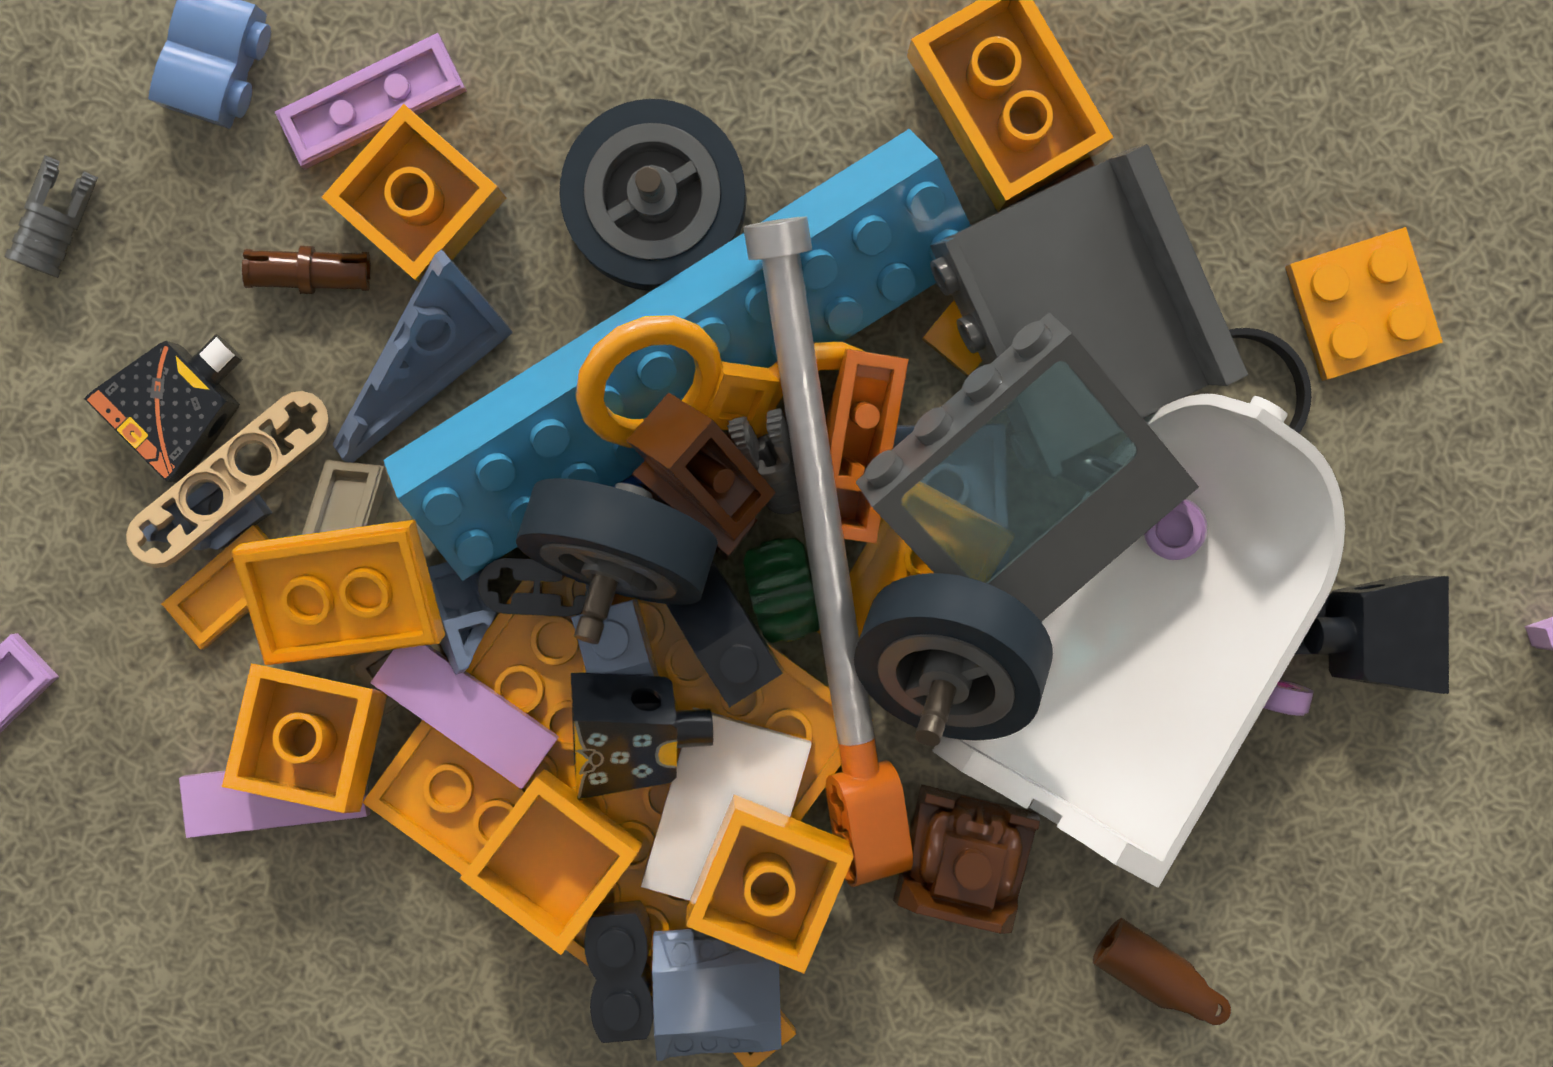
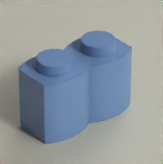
(209, 59)

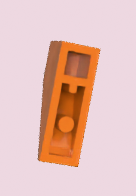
(859, 428)

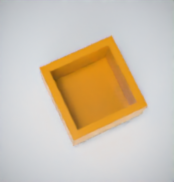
(552, 861)

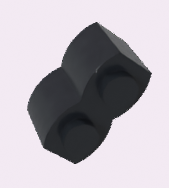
(617, 955)

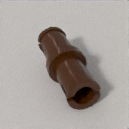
(306, 270)

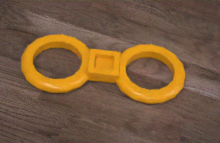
(718, 387)

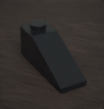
(726, 640)

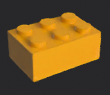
(1008, 96)

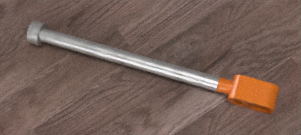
(867, 795)

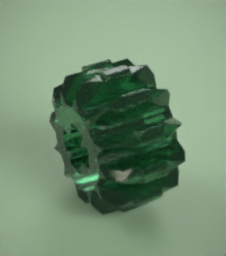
(781, 589)

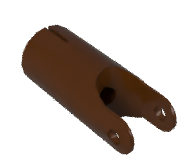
(1158, 973)

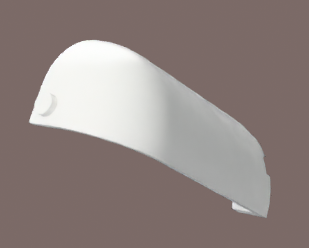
(1176, 657)

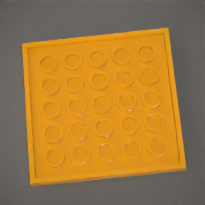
(457, 801)

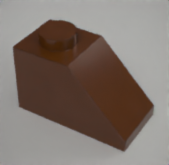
(701, 464)

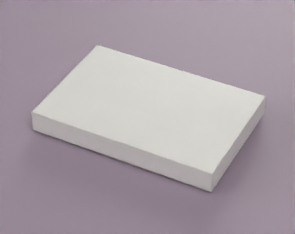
(742, 762)

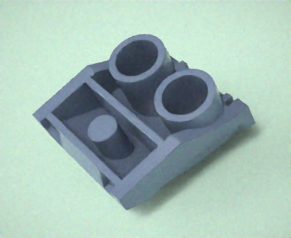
(712, 997)

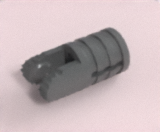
(44, 231)
(771, 458)

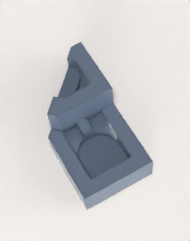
(205, 502)
(462, 614)

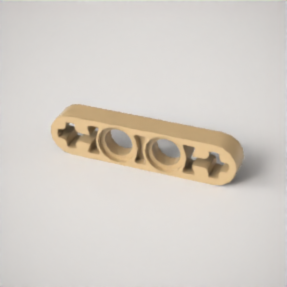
(222, 471)

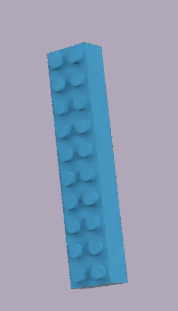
(867, 257)

